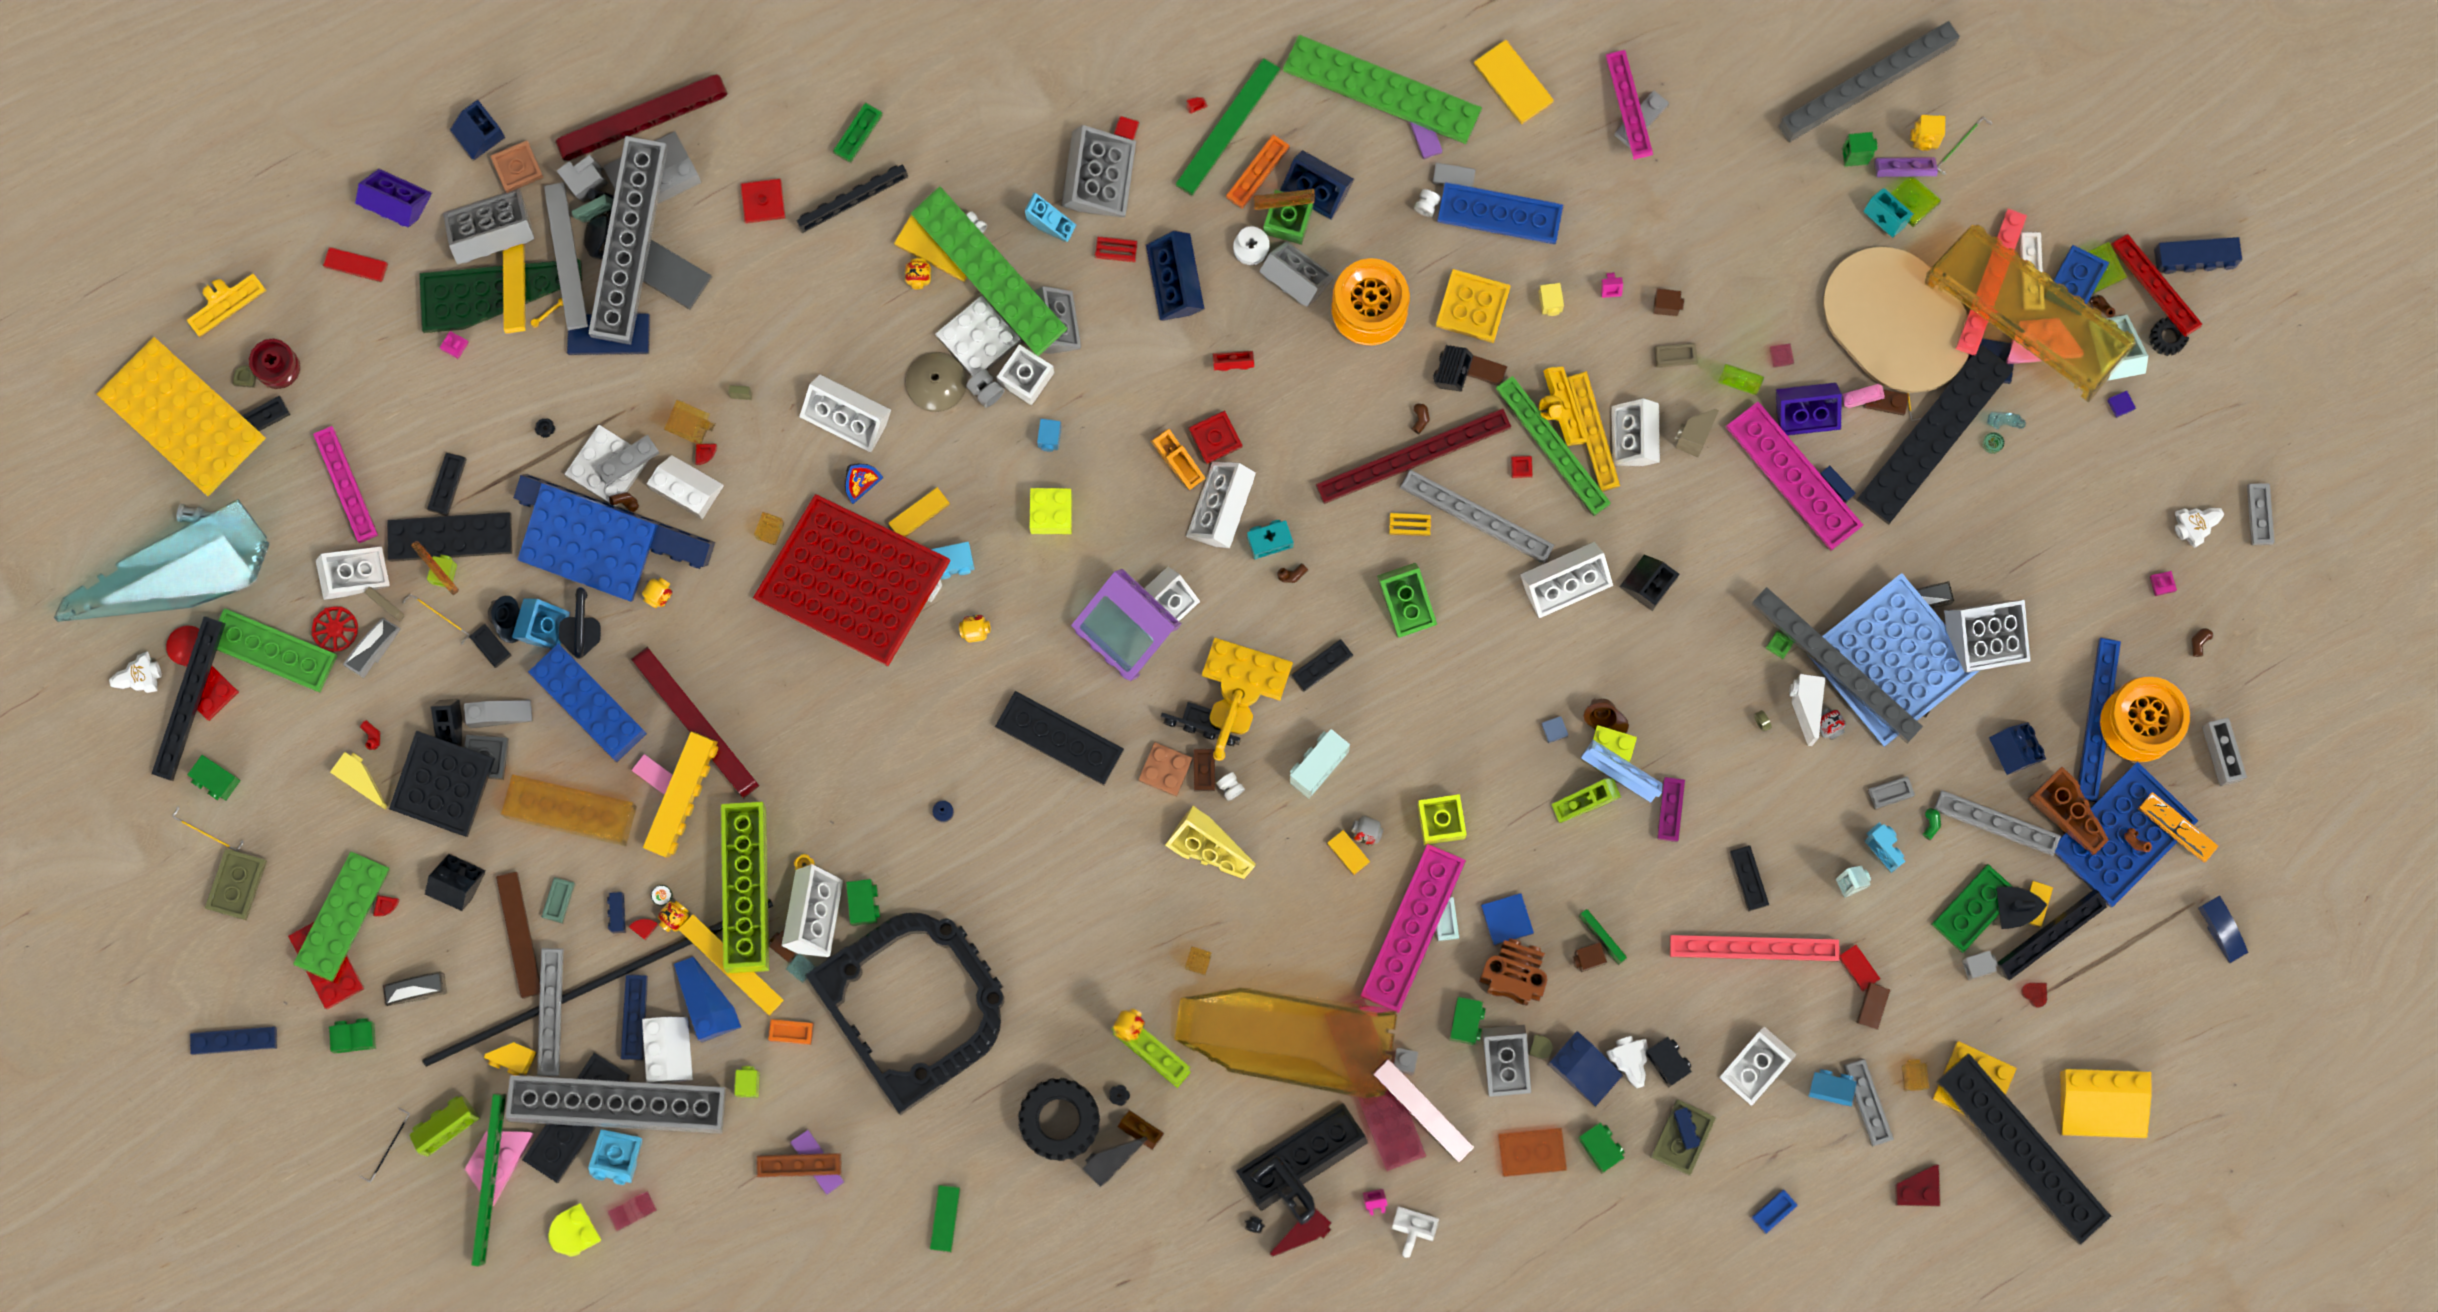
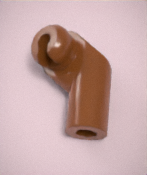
(2137, 844)

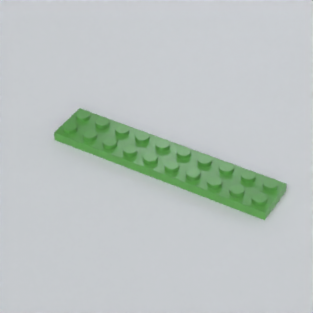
(1382, 89)
(989, 271)

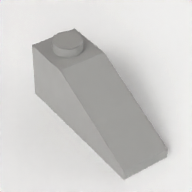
(497, 713)

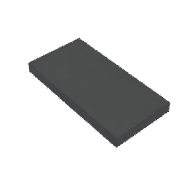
(674, 276)

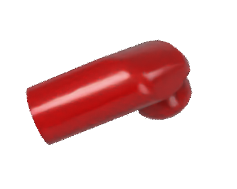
(374, 734)

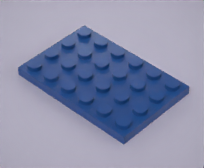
(587, 542)
(2117, 864)

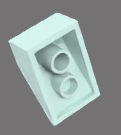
(2137, 359)

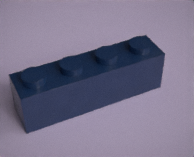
(2198, 254)

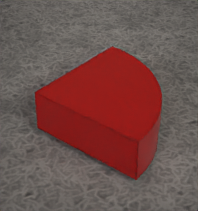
(1196, 104)
(704, 453)
(385, 905)
(643, 927)

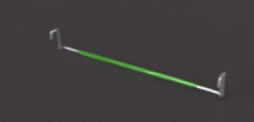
(1960, 142)

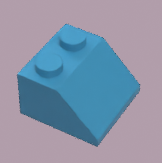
(539, 623)
(1833, 1088)

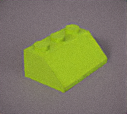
(443, 1126)

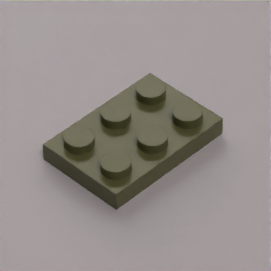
(235, 884)
(1670, 1146)

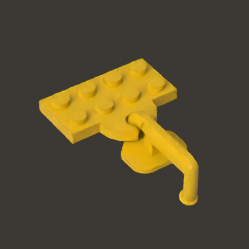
(1241, 674)

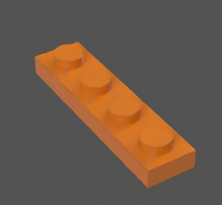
(1257, 171)

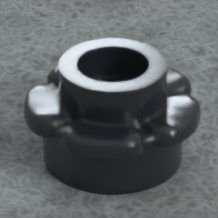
(544, 423)
(1125, 1095)
(1254, 1225)

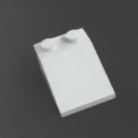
(351, 572)
(1807, 702)
(1757, 1066)

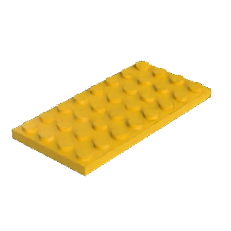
(181, 416)

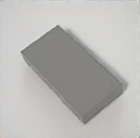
(1453, 174)
(1891, 792)

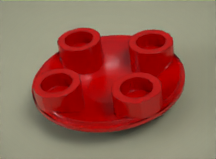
(181, 644)

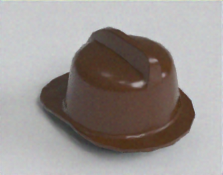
(1604, 714)

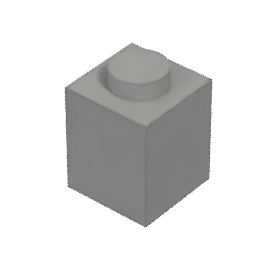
(1979, 965)
(1405, 1061)

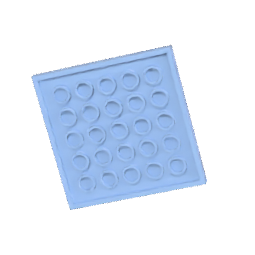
(1901, 649)

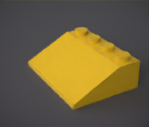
(2105, 1103)

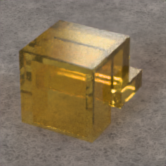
(688, 422)

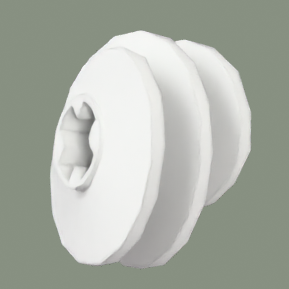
(1248, 236)

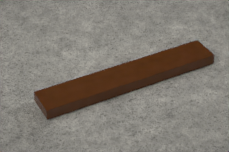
(519, 934)

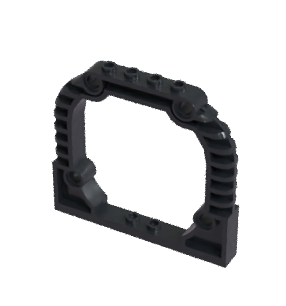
(832, 983)

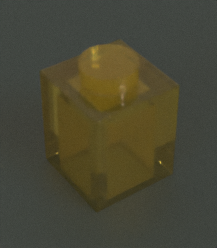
(1915, 1076)

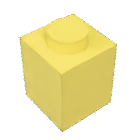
(1551, 299)

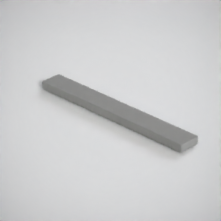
(566, 256)
(1477, 516)

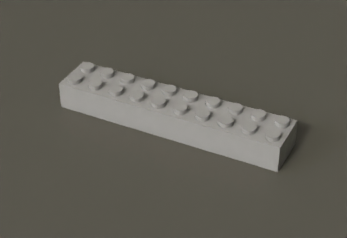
(628, 240)
(615, 1104)

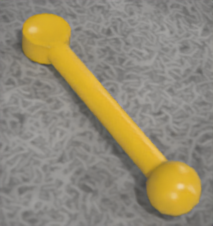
(535, 322)

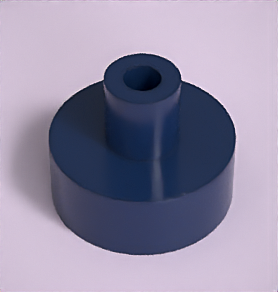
(946, 815)

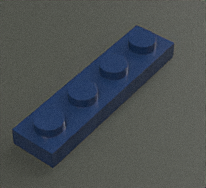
(634, 1011)
(233, 1040)

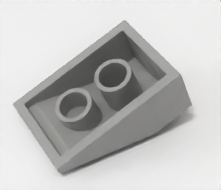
(1506, 1060)

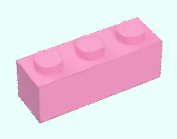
(1863, 396)

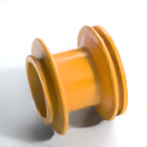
(1372, 279)
(2162, 703)

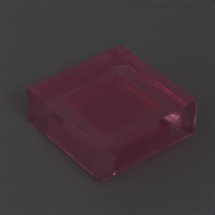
(1781, 355)

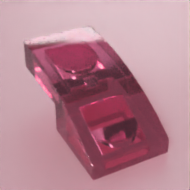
(632, 1211)

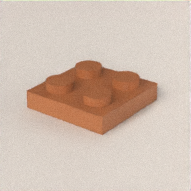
(516, 166)
(1165, 769)

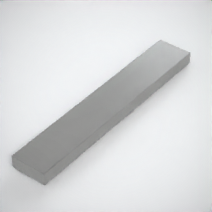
(1997, 823)
(550, 1012)

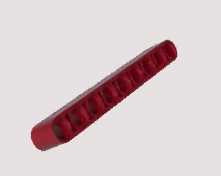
(641, 117)
(694, 720)

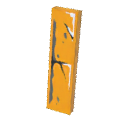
(2178, 827)

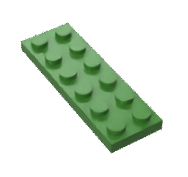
(275, 651)
(341, 916)

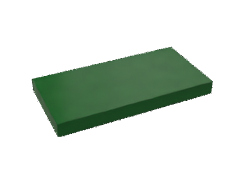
(1972, 909)

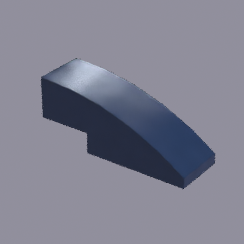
(2223, 929)

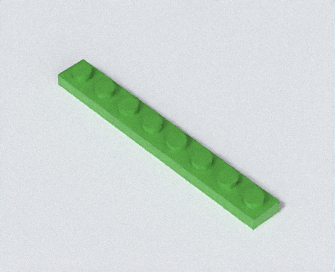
(1553, 446)

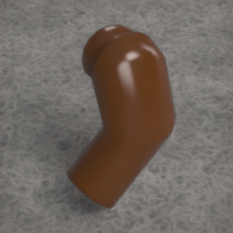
(2102, 305)
(1423, 417)
(626, 499)
(1291, 576)

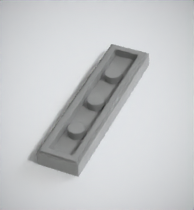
(1869, 1103)

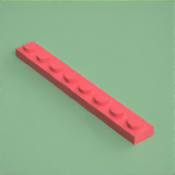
(1975, 324)
(1754, 948)

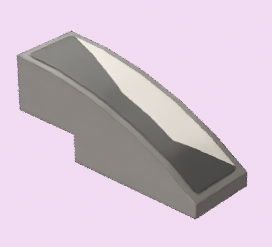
(371, 647)

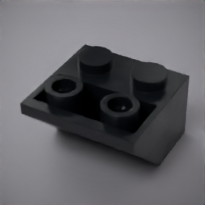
(1649, 581)
(454, 882)

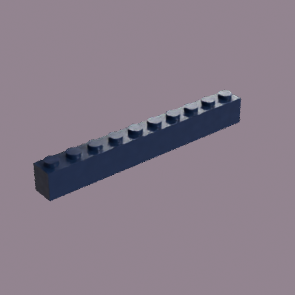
(667, 539)

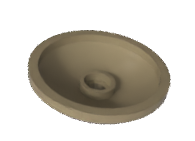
(937, 394)

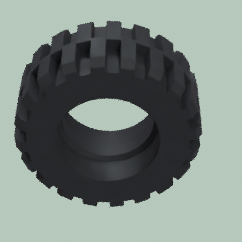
(1059, 1090)

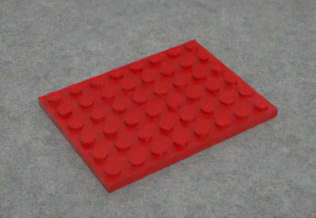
(851, 579)

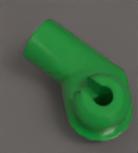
(1934, 823)

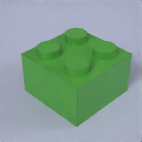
(1288, 222)

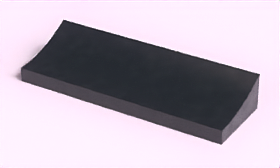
(1307, 1154)

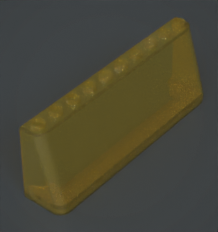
(2032, 309)

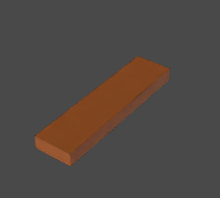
(799, 1165)

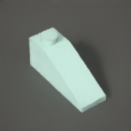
(1853, 880)

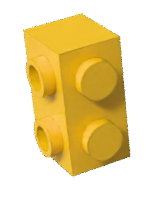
(1928, 132)

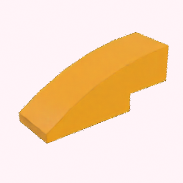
(1178, 459)

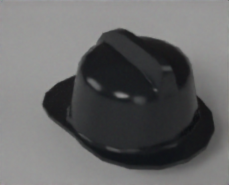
(504, 615)

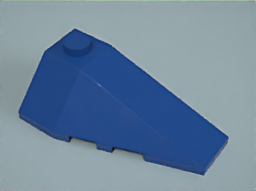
(707, 1005)

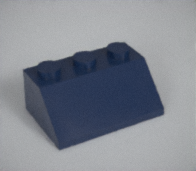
(1328, 182)

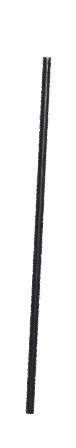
(568, 996)

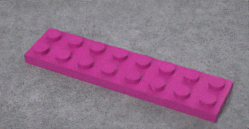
(1794, 476)
(1413, 928)

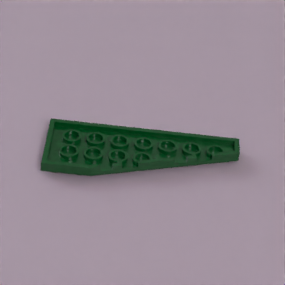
(474, 295)

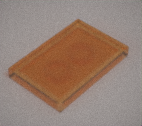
(1532, 1152)

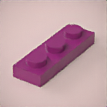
(1671, 809)

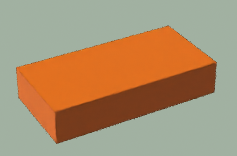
(791, 1032)

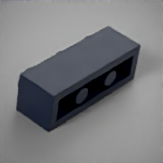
(1843, 490)
(616, 912)
(1687, 1128)

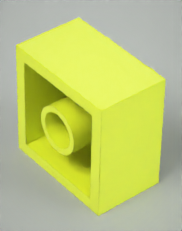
(1050, 510)
(1441, 819)

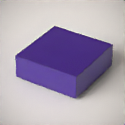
(2121, 404)

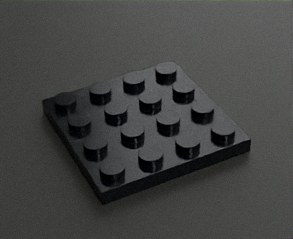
(442, 783)

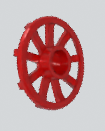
(334, 628)

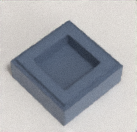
(1554, 729)

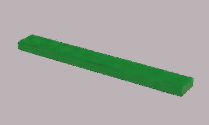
(1228, 127)
(488, 1179)

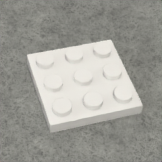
(978, 337)
(598, 449)

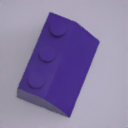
(392, 197)
(1809, 408)

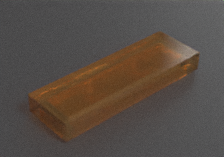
(1284, 199)
(435, 568)

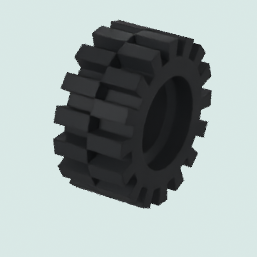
(2161, 344)

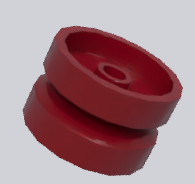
(274, 363)

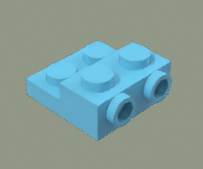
(1880, 842)
(615, 1157)

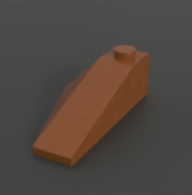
(2066, 807)

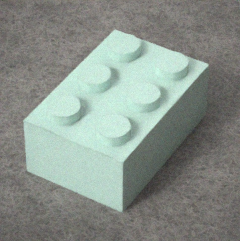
(1319, 763)

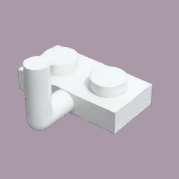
(1415, 1225)

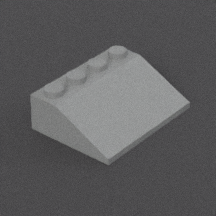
(678, 170)
(1098, 172)
(488, 226)
(1989, 634)

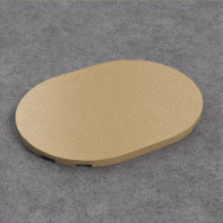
(1894, 321)

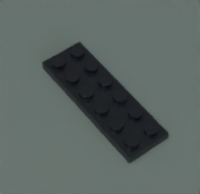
(451, 536)
(1059, 738)
(560, 1144)

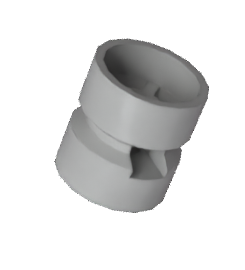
(983, 386)

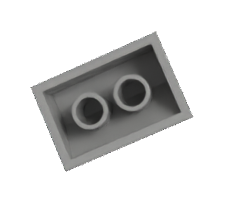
(1296, 273)
(1063, 306)

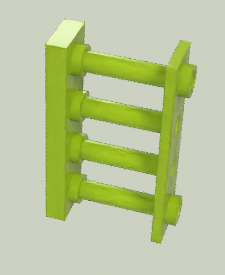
(1159, 1057)

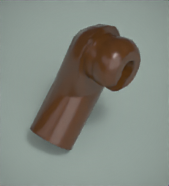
(2199, 639)

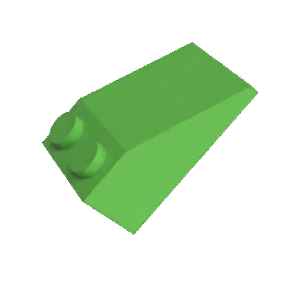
(1407, 599)

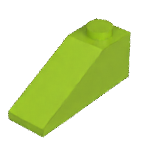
(1586, 800)

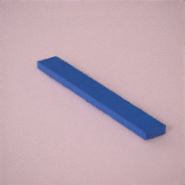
(2094, 743)

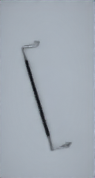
(390, 1146)

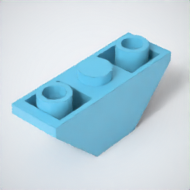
(1048, 218)

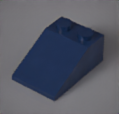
(1585, 1069)

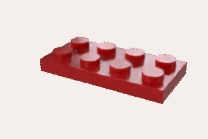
(345, 983)

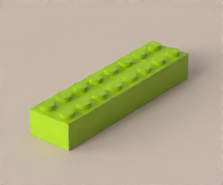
(744, 887)

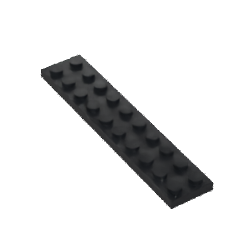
(1935, 434)
(2023, 1149)

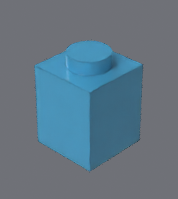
(1049, 435)

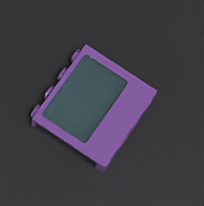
(1125, 624)

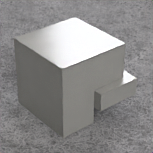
(583, 177)

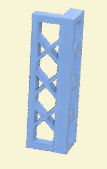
(1622, 771)

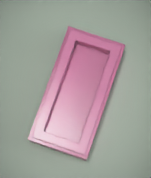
(652, 773)

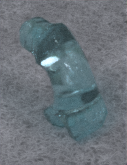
(1998, 419)

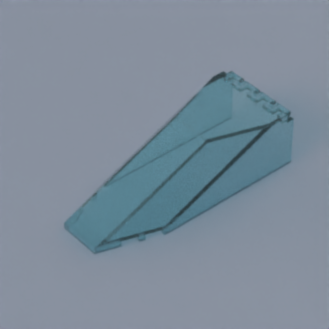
(179, 571)

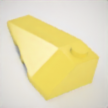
(1204, 840)

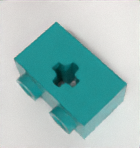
(1888, 212)
(1263, 547)

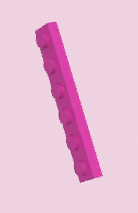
(1629, 104)
(345, 484)

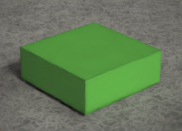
(1779, 644)

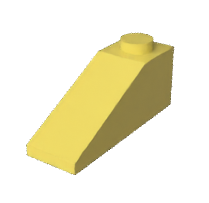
(356, 775)

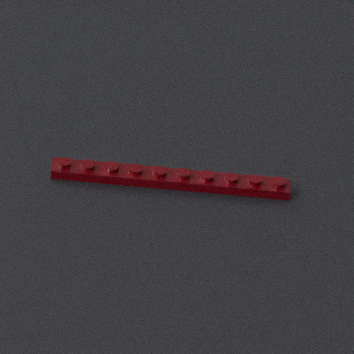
(1413, 456)

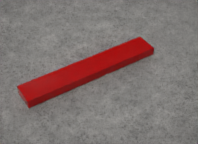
(2156, 285)

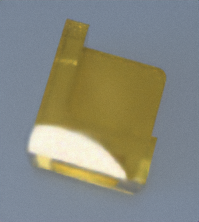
(769, 528)
(1198, 960)

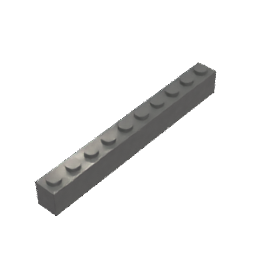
(1868, 81)
(1837, 665)

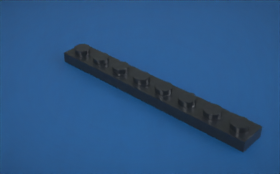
(188, 698)

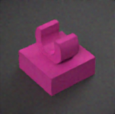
(1611, 286)
(454, 345)
(2163, 583)
(1375, 1199)

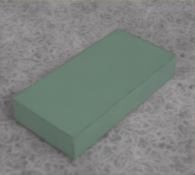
(593, 209)
(558, 900)

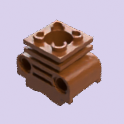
(1516, 968)

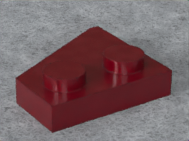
(1920, 1189)

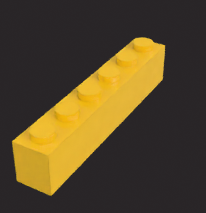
(680, 795)

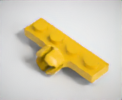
(224, 302)
(1562, 407)

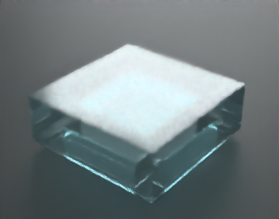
(800, 967)

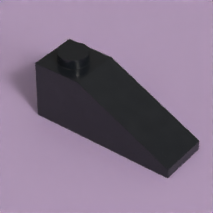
(447, 720)
(1107, 1162)

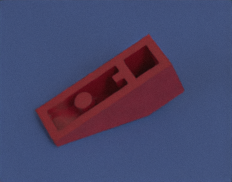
(1304, 1234)

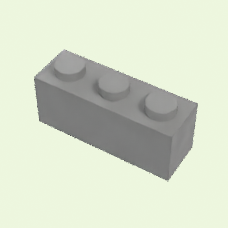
(2224, 752)

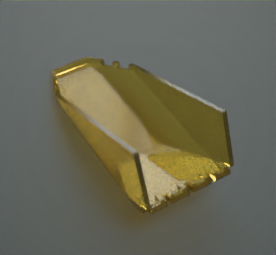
(1290, 1038)

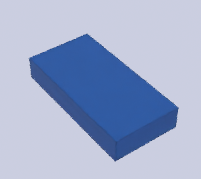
(1774, 1211)

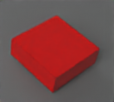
(1126, 128)
(1521, 467)

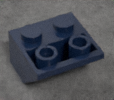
(476, 130)
(2017, 748)

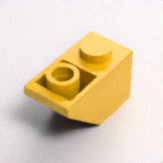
(512, 1056)

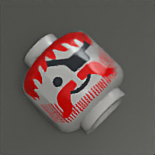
(1831, 724)
(1367, 831)

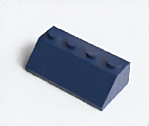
(1175, 276)

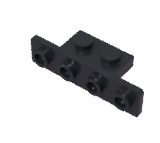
(1197, 719)

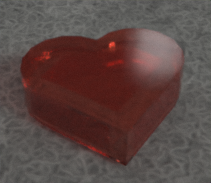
(2035, 993)

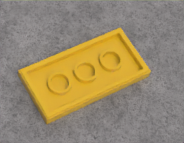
(1513, 82)
(919, 243)

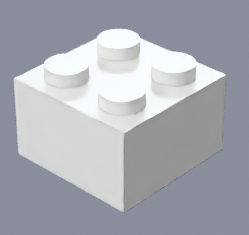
(1025, 374)

